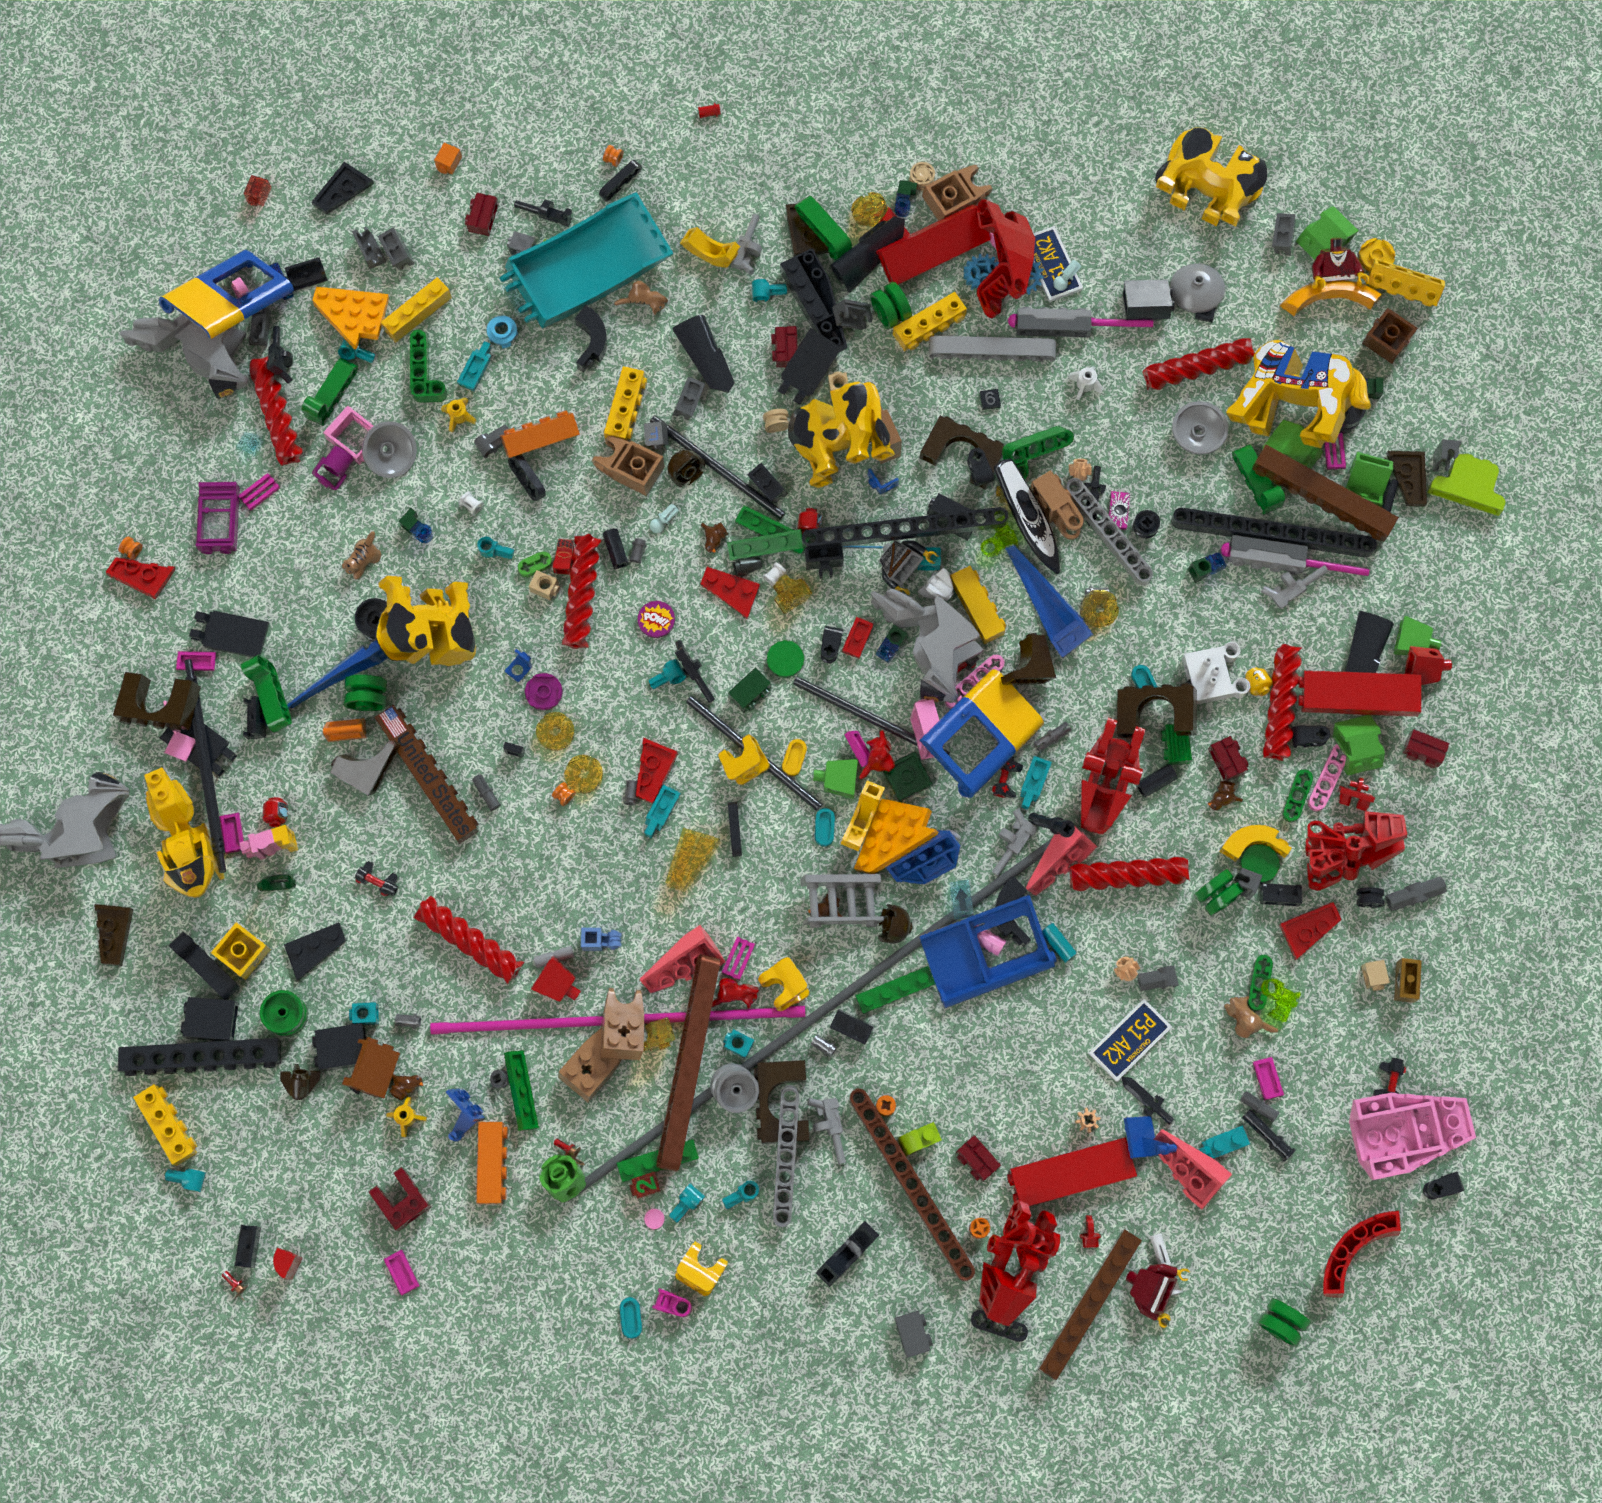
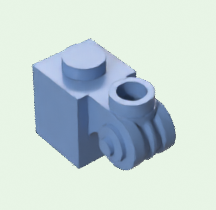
(594, 939)

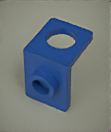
(874, 483)
(521, 659)

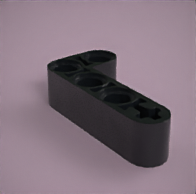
(204, 965)

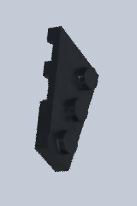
(340, 188)
(313, 948)

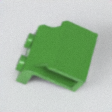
(1318, 234)
(1288, 441)
(1369, 477)
(1360, 744)

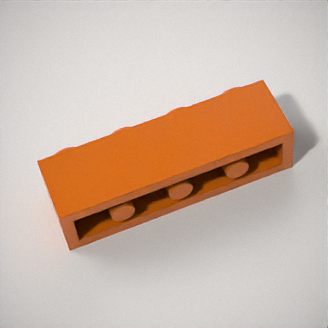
(540, 434)
(491, 1163)

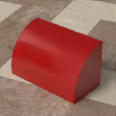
(286, 1263)

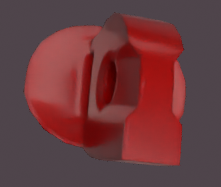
(1090, 1238)

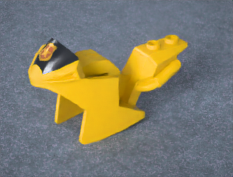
(172, 811)

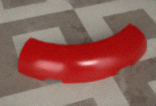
(1351, 1243)

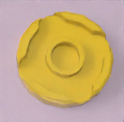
(1371, 250)

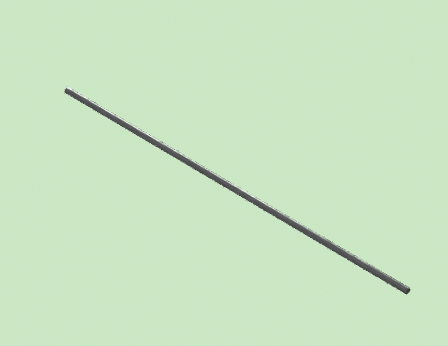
(821, 1011)

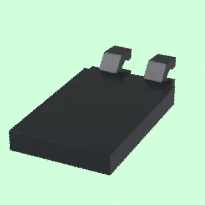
(808, 365)
(231, 633)
(216, 744)

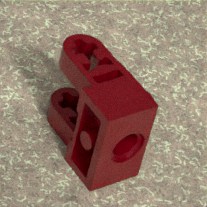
(407, 1209)

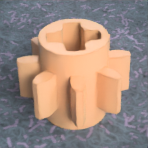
(1080, 469)
(1126, 968)
(1082, 1120)

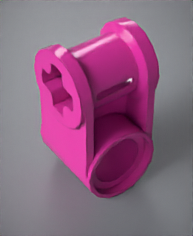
(671, 1303)

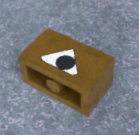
(1407, 980)

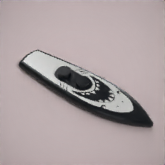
(1028, 514)

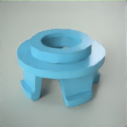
(502, 339)

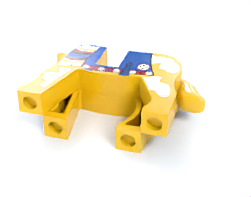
(1326, 384)

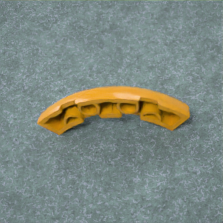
(1333, 289)

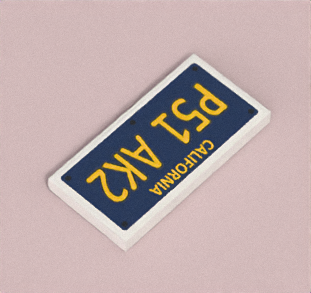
(1054, 259)
(1130, 1040)

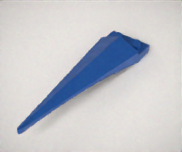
(1058, 617)
(356, 662)

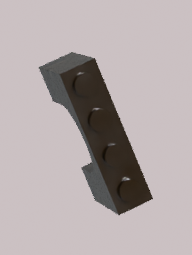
(947, 432)
(1133, 700)
(175, 714)
(770, 1076)

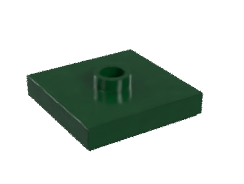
(908, 777)

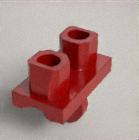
(1347, 793)

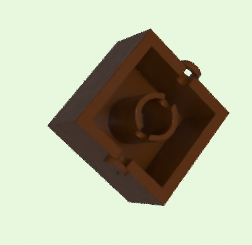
(1389, 335)

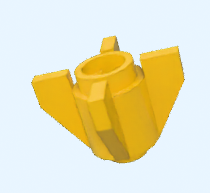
(458, 413)
(409, 1120)

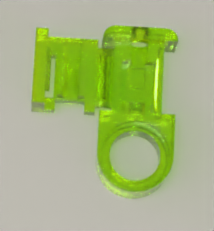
(1003, 540)
(1284, 1002)

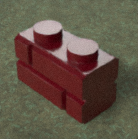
(482, 214)
(785, 344)
(1425, 748)
(1228, 759)
(977, 1158)

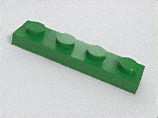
(762, 524)
(765, 544)
(895, 990)
(521, 1090)
(647, 1162)

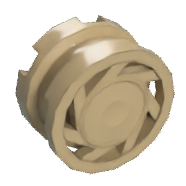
(922, 174)
(776, 420)

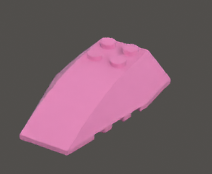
(1407, 1131)

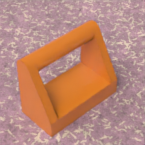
(345, 730)

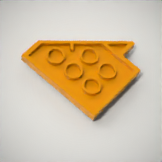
(352, 312)
(893, 833)

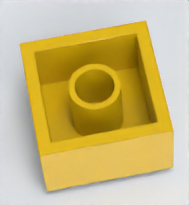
(240, 951)

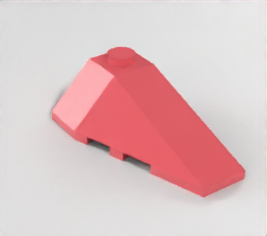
(1058, 857)
(680, 960)
(1194, 1170)

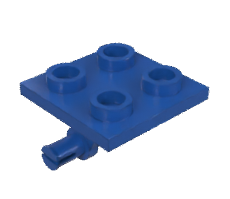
(469, 1113)
(1141, 1138)

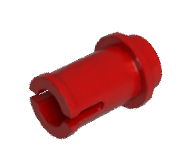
(711, 110)

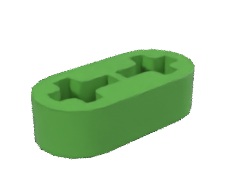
(533, 560)

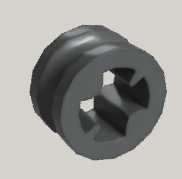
(494, 1078)

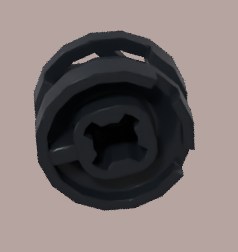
(1146, 524)
(1370, 897)

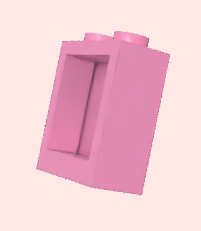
(340, 424)
(923, 718)

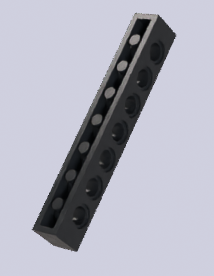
(129, 1055)

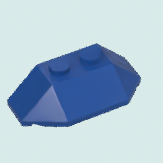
(927, 860)

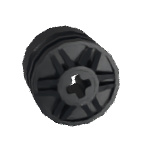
(368, 615)

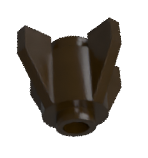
(299, 1083)

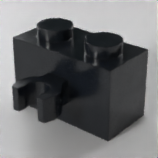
(824, 559)

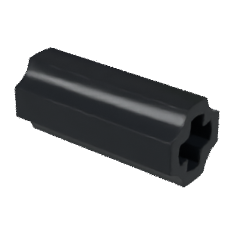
(615, 548)
(1157, 780)

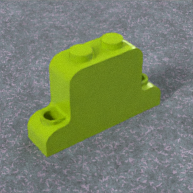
(1470, 484)

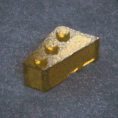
(689, 858)

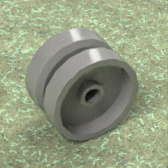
(734, 1088)

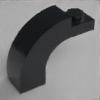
(593, 325)
(1011, 891)
(847, 1254)

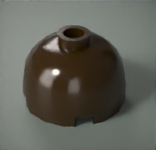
(686, 464)
(896, 922)

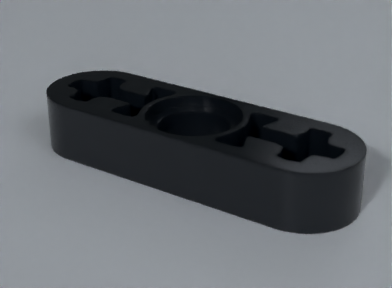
(623, 176)
(522, 469)
(734, 829)
(1012, 1336)

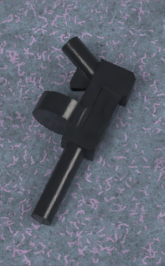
(547, 212)
(278, 358)
(691, 668)

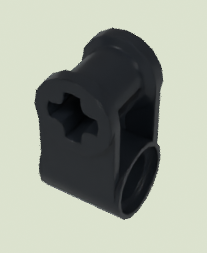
(980, 470)
(831, 641)
(1307, 736)
(1446, 1186)

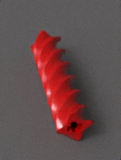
(1193, 364)
(273, 408)
(581, 591)
(1282, 699)
(1136, 873)
(468, 940)

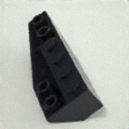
(813, 294)

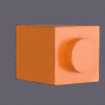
(447, 159)

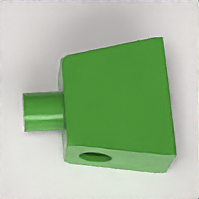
(1414, 634)
(838, 777)

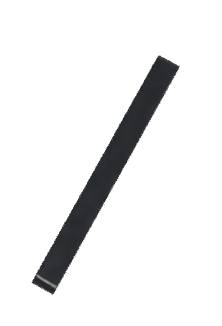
(912, 522)
(1282, 530)

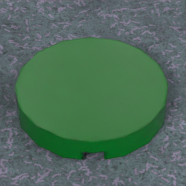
(785, 659)
(1262, 861)

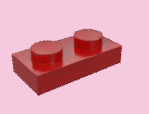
(857, 637)

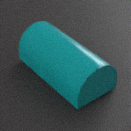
(1059, 942)

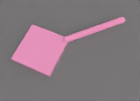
(180, 745)

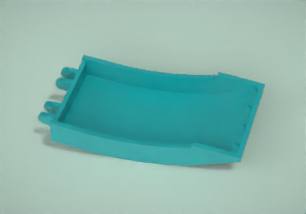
(587, 261)

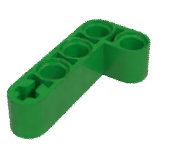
(824, 227)
(422, 366)
(330, 392)
(1056, 437)
(1266, 495)
(269, 692)

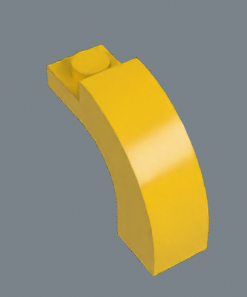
(709, 249)
(863, 816)
(1254, 835)

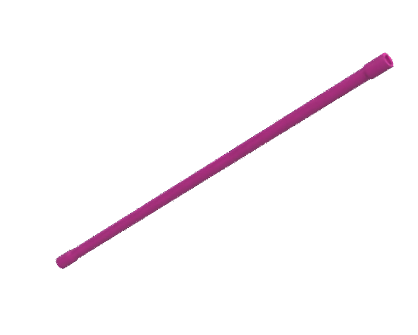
(446, 1027)

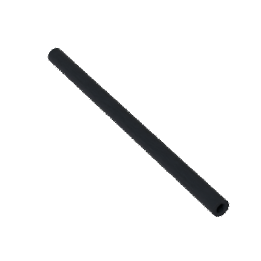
(722, 471)
(857, 711)
(737, 739)

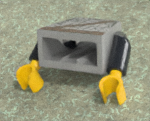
(900, 562)

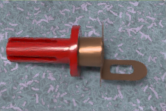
(570, 1150)
(235, 1284)

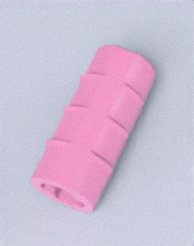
(991, 941)

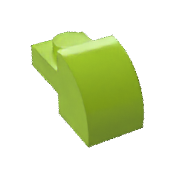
(919, 1139)

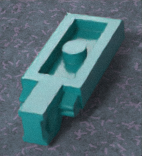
(475, 367)
(1034, 781)
(661, 810)
(1225, 1142)

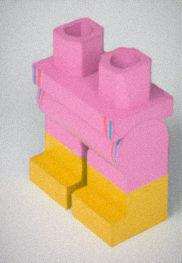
(269, 842)

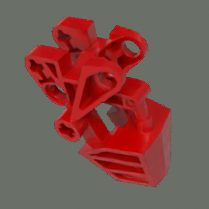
(1099, 803)
(1380, 841)
(1002, 1294)

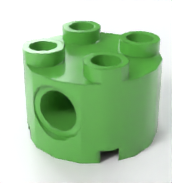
(562, 1177)

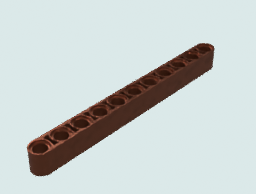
(688, 1063)
(920, 1190)

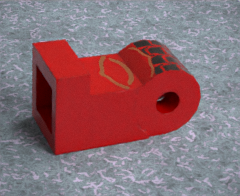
(563, 558)

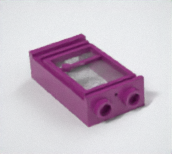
(217, 517)

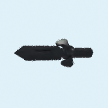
(1094, 487)
(1146, 1099)

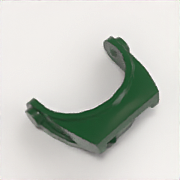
(266, 885)

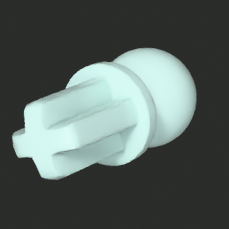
(1061, 282)
(657, 525)

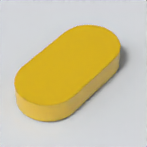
(794, 757)

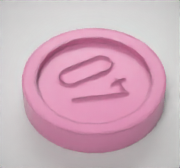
(654, 1218)

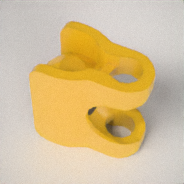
(746, 766)
(790, 978)
(696, 1276)

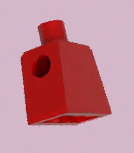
(1427, 663)
(556, 981)

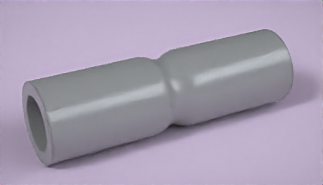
(560, 955)

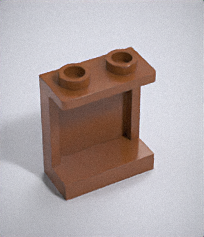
(373, 1068)

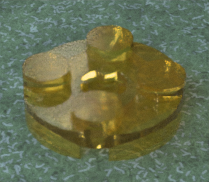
(873, 216)
(1089, 604)
(552, 742)
(574, 769)

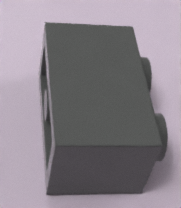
(913, 1334)

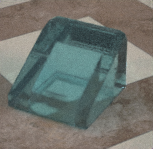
(250, 443)

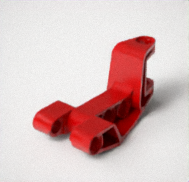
(1015, 255)

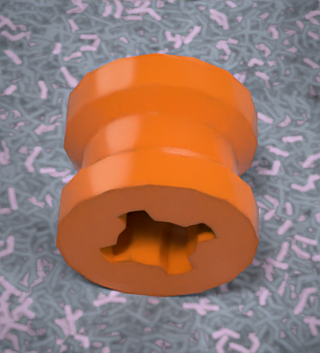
(613, 155)
(130, 547)
(563, 794)
(887, 1108)
(981, 1229)

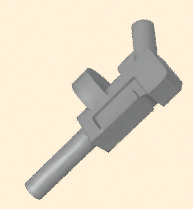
(747, 247)
(1293, 589)
(1015, 841)
(831, 1124)

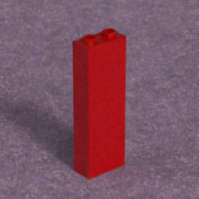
(932, 245)
(1360, 693)
(1072, 1173)

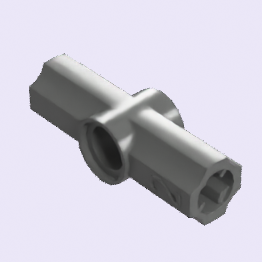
(1416, 893)

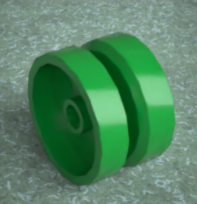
(890, 305)
(365, 693)
(1220, 894)
(279, 1002)
(1284, 1322)

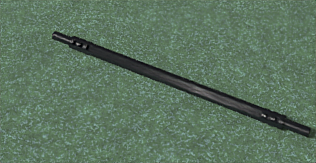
(207, 776)

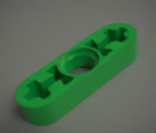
(1307, 784)
(1257, 967)

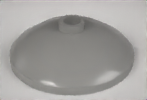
(1197, 296)
(1201, 417)
(400, 449)

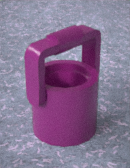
(336, 463)

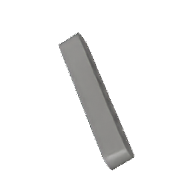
(992, 347)
(1109, 540)
(789, 1165)

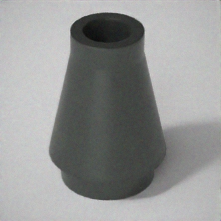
(745, 566)

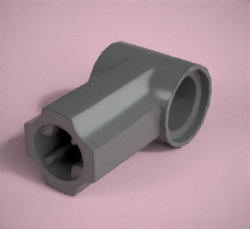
(490, 442)
(1158, 979)

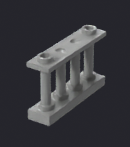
(850, 882)

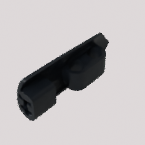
(863, 258)
(702, 349)
(1368, 642)

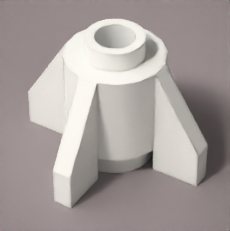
(1085, 381)
(938, 585)

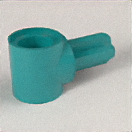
(762, 290)
(347, 352)
(495, 550)
(671, 673)
(190, 1179)
(739, 1195)
(689, 1199)

